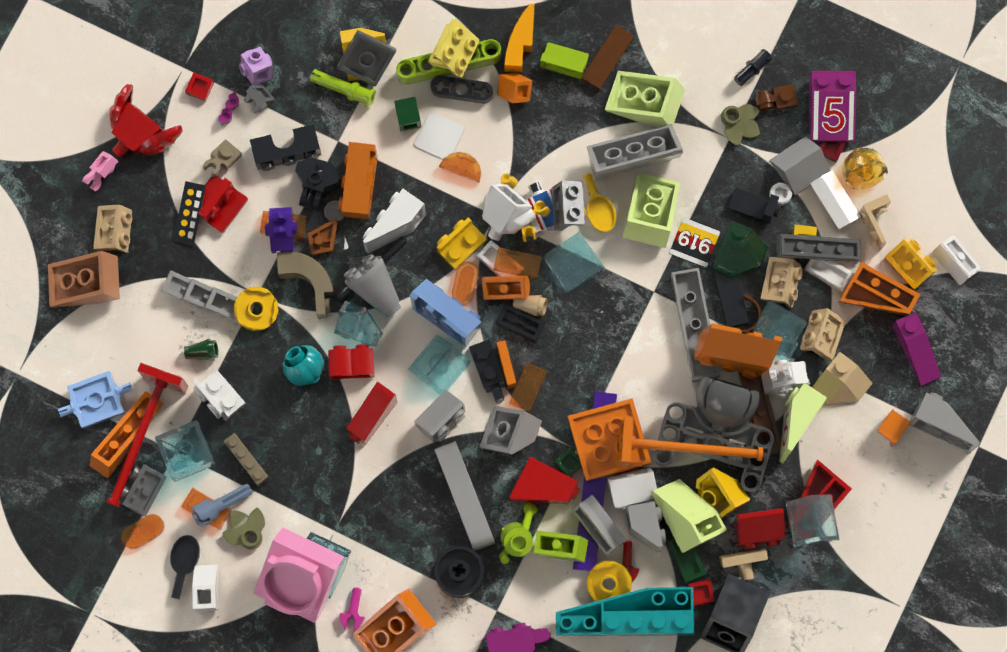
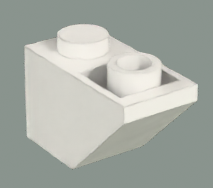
(205, 588)

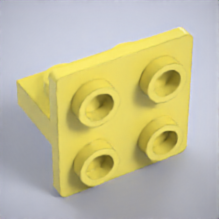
(454, 48)

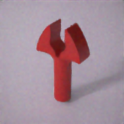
(627, 560)

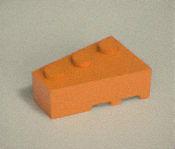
(358, 180)
(878, 292)

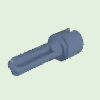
(208, 510)

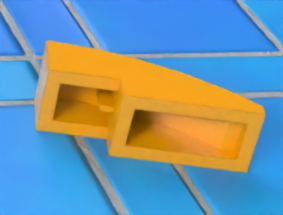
(520, 41)

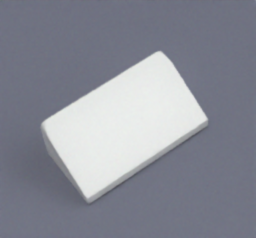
(956, 260)

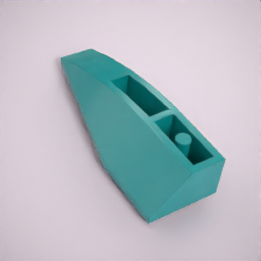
(636, 613)

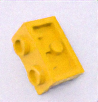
(460, 243)
(911, 262)

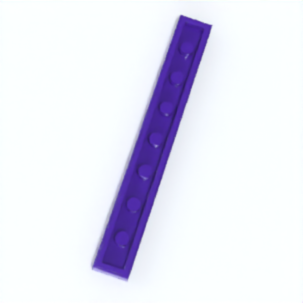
(597, 489)

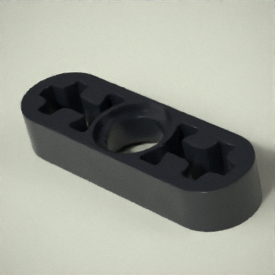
(444, 93)

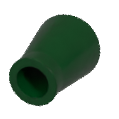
(202, 350)

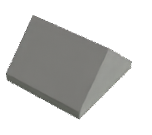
(800, 165)

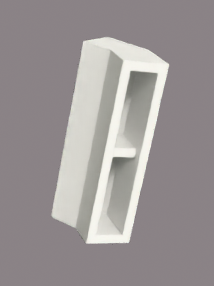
(835, 200)

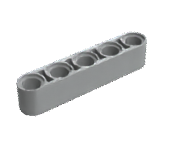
(464, 496)

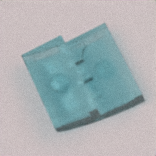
(782, 323)

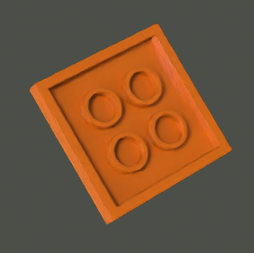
(597, 439)

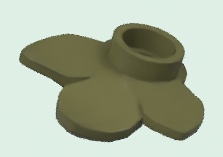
(743, 124)
(243, 526)

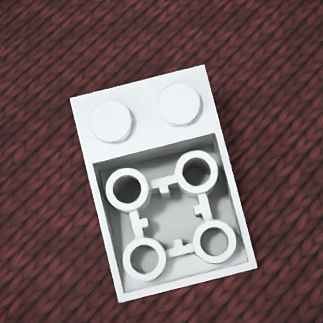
(396, 222)

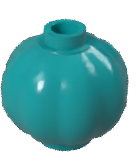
(303, 365)

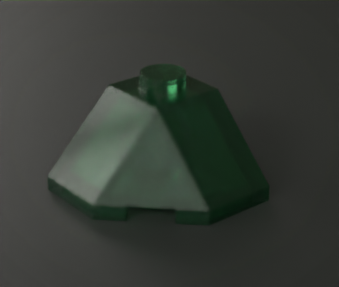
(740, 250)

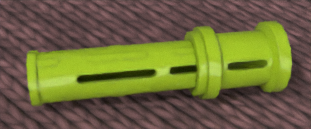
(352, 91)

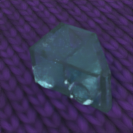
(357, 324)

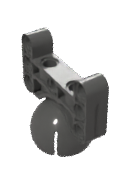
(721, 408)

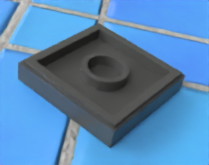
(366, 58)

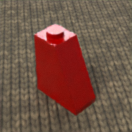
(371, 413)
(544, 485)

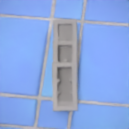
(200, 295)

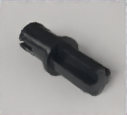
(753, 67)

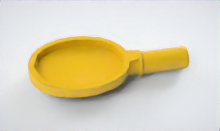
(599, 208)

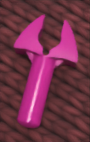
(353, 610)

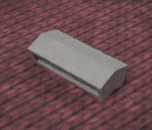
(599, 525)

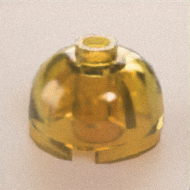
(864, 168)

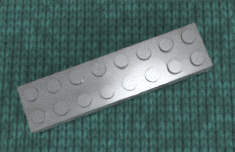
(693, 318)

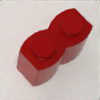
(351, 362)

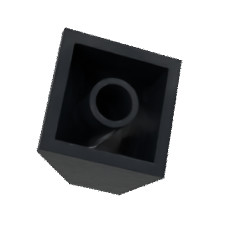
(735, 614)

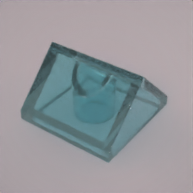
(439, 364)
(812, 520)

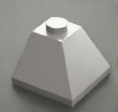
(509, 430)

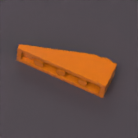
(119, 441)

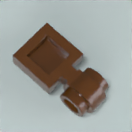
(783, 98)

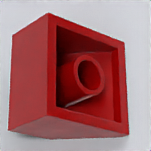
(760, 528)

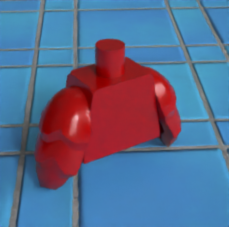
(136, 129)

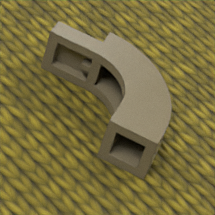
(306, 268)

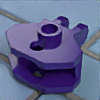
(281, 229)

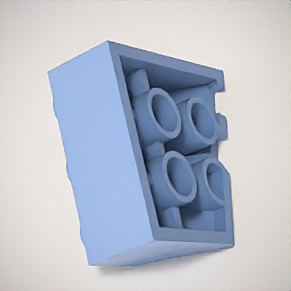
(445, 312)

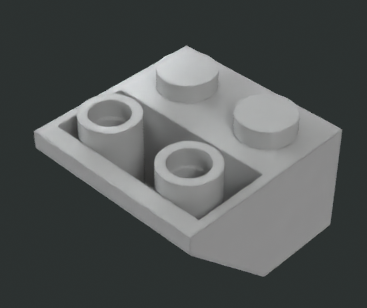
(441, 416)
(644, 525)

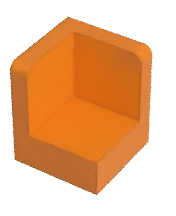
(514, 87)
(893, 427)

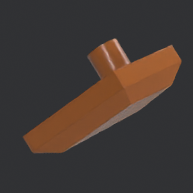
(323, 238)

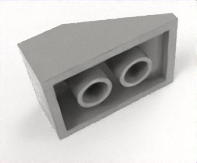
(942, 422)

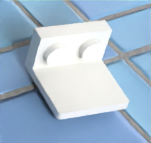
(221, 396)

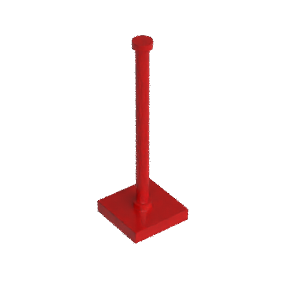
(161, 381)

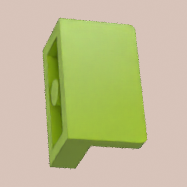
(564, 60)

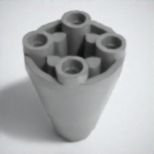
(374, 285)

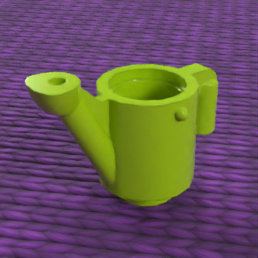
(516, 536)

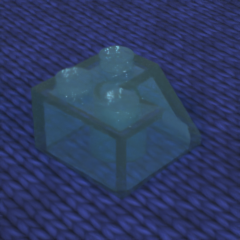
(185, 451)

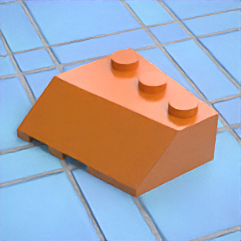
(736, 351)

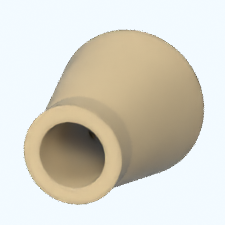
(533, 305)

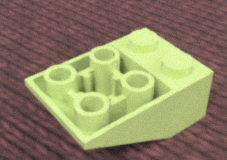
(687, 515)

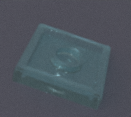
(573, 262)

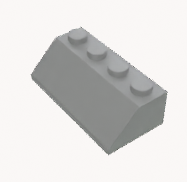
(634, 151)

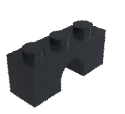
(268, 155)

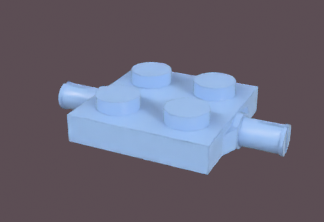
(95, 400)

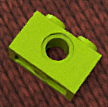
(560, 546)

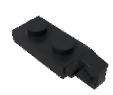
(488, 368)

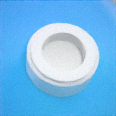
(783, 191)

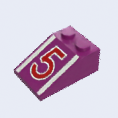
(832, 106)

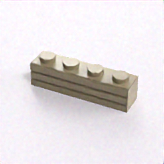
(246, 459)

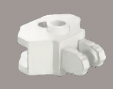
(784, 377)

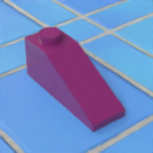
(917, 348)

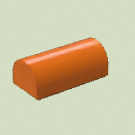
(505, 287)

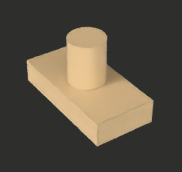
(744, 561)

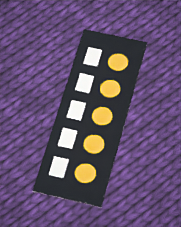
(188, 213)

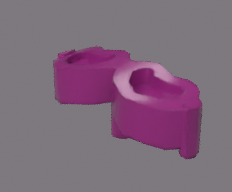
(231, 104)

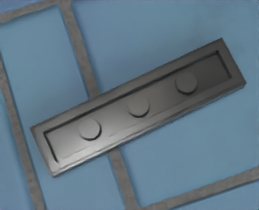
(818, 248)

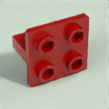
(221, 203)

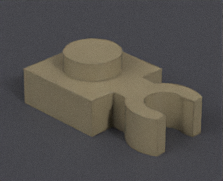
(223, 156)

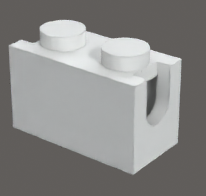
(632, 487)

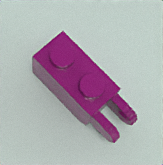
(517, 639)

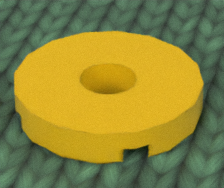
(246, 317)
(605, 570)

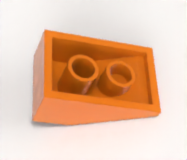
(395, 625)

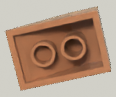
(84, 280)

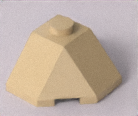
(842, 381)

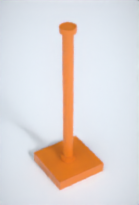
(628, 442)

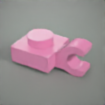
(100, 168)

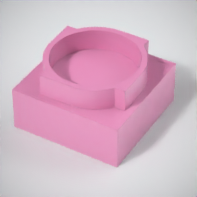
(298, 575)

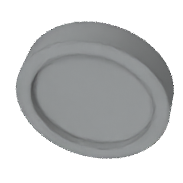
(331, 211)

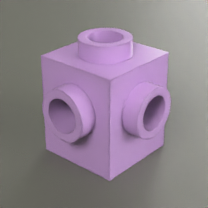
(256, 66)

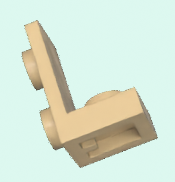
(875, 207)

